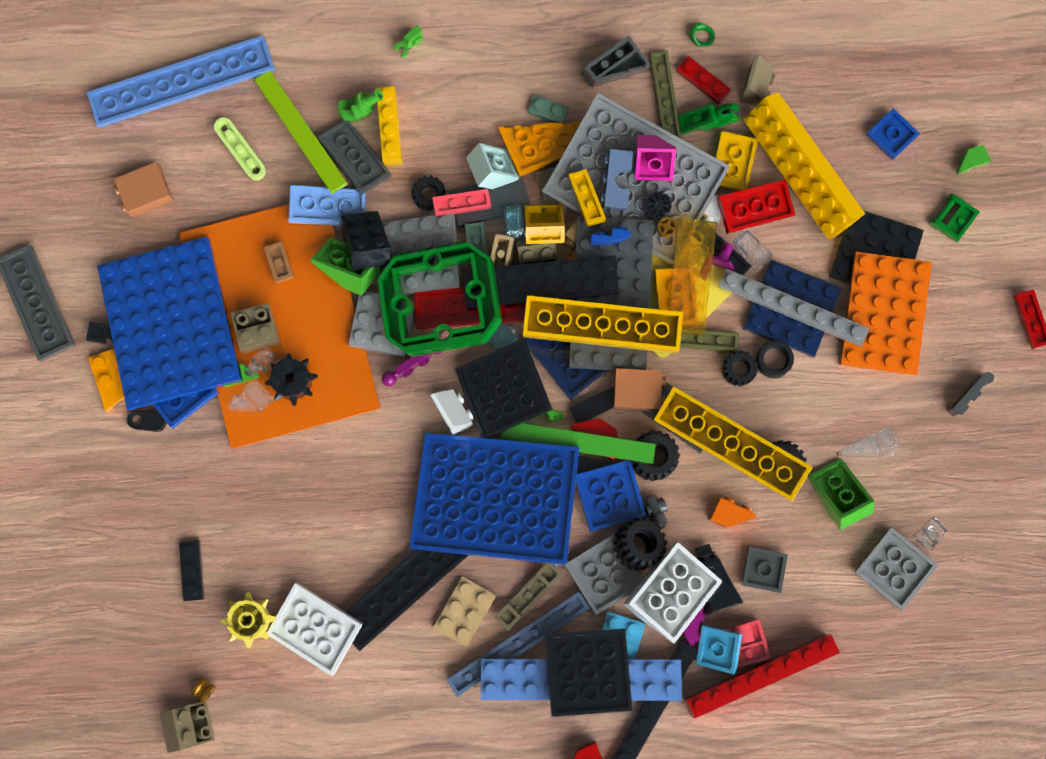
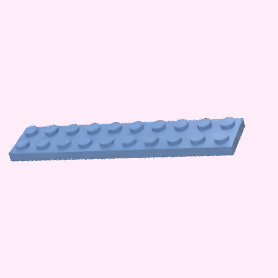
(180, 81)
(529, 679)

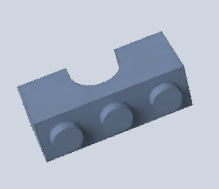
(618, 162)

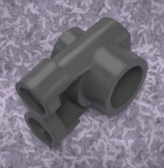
(656, 509)

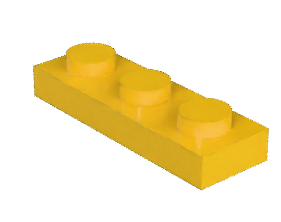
(586, 197)

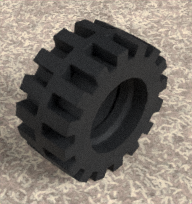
(423, 183)
(748, 360)

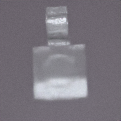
(262, 361)

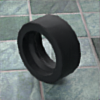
(775, 345)

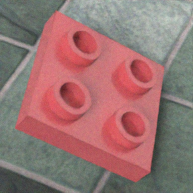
(753, 643)

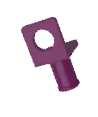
(721, 259)

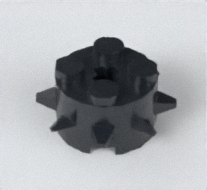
(299, 387)

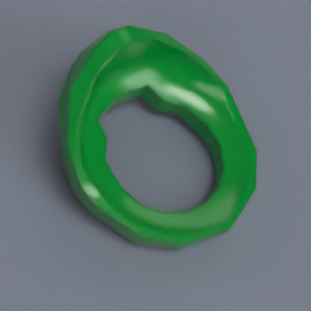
(701, 26)

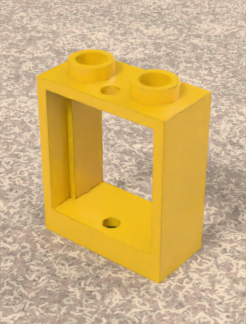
(544, 226)

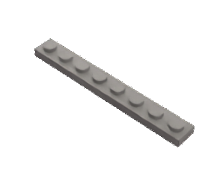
(794, 307)

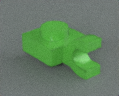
(411, 39)

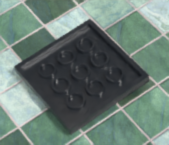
(874, 236)
(503, 389)
(588, 672)

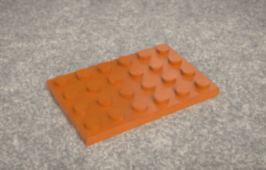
(891, 301)

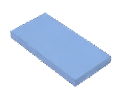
(321, 207)

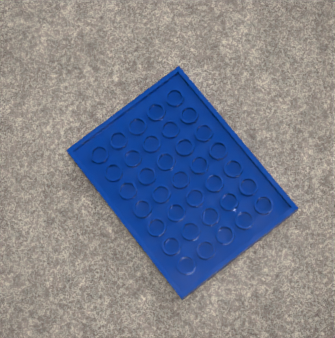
(168, 323)
(495, 498)

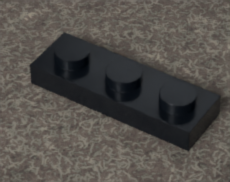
(191, 570)

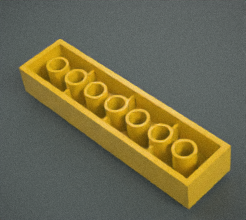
(803, 165)
(603, 324)
(733, 444)

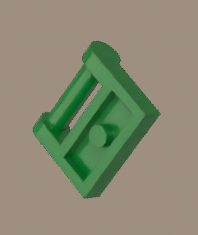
(960, 220)

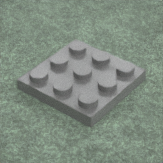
(369, 327)
(896, 569)
(602, 576)

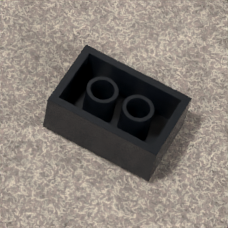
(365, 240)

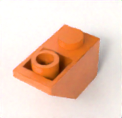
(729, 514)

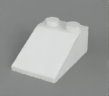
(452, 411)

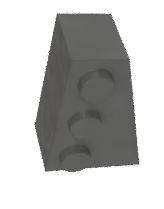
(616, 63)

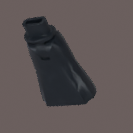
(726, 594)

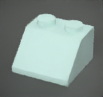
(491, 166)

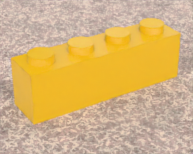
(389, 127)

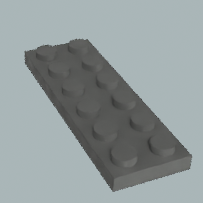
(35, 303)

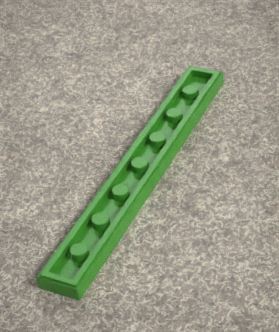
(587, 442)

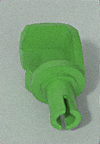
(359, 106)

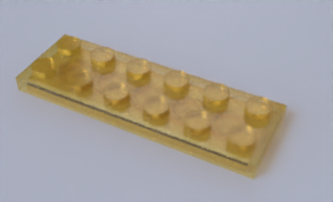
(692, 273)

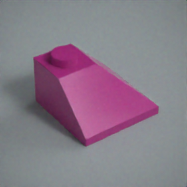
(654, 158)

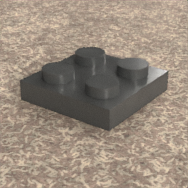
(764, 569)

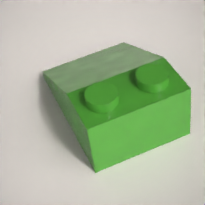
(334, 262)
(842, 494)

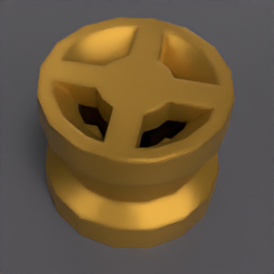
(668, 224)
(203, 690)

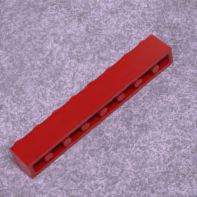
(761, 675)

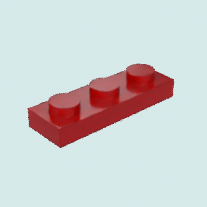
(703, 80)
(1031, 318)

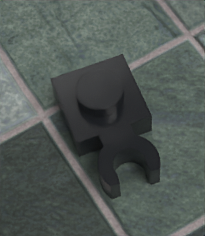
(98, 333)

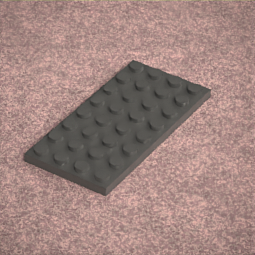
(634, 284)

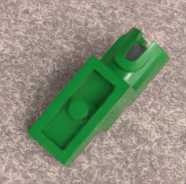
(709, 117)

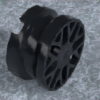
(657, 205)

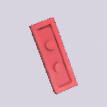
(461, 202)

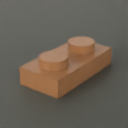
(279, 262)

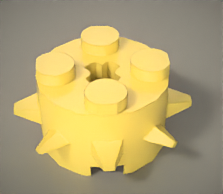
(236, 620)

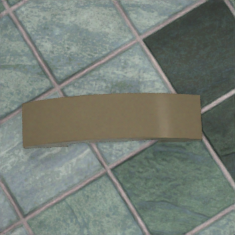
(528, 596)

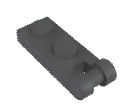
(971, 393)

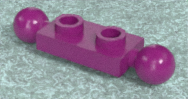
(405, 369)

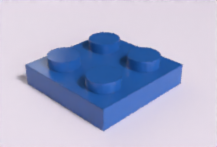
(893, 134)

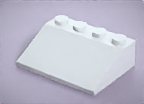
(673, 592)

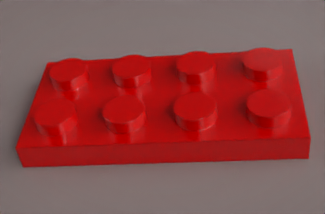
(755, 206)

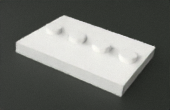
(314, 629)

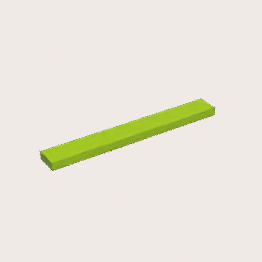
(301, 132)

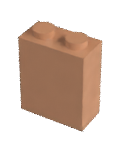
(142, 190)
(638, 390)

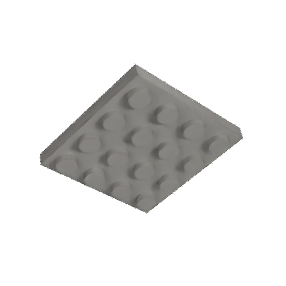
(421, 233)

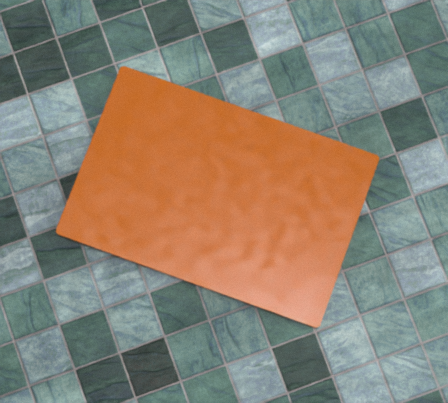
(311, 319)

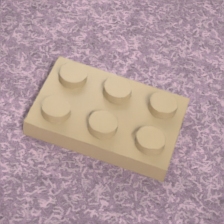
(464, 612)

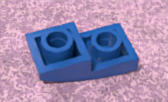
(617, 235)

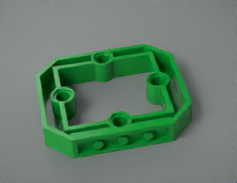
(409, 263)

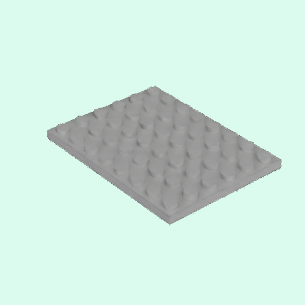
(615, 127)

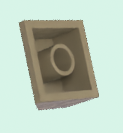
(757, 81)

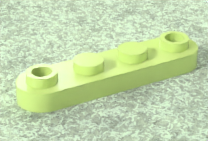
(239, 148)

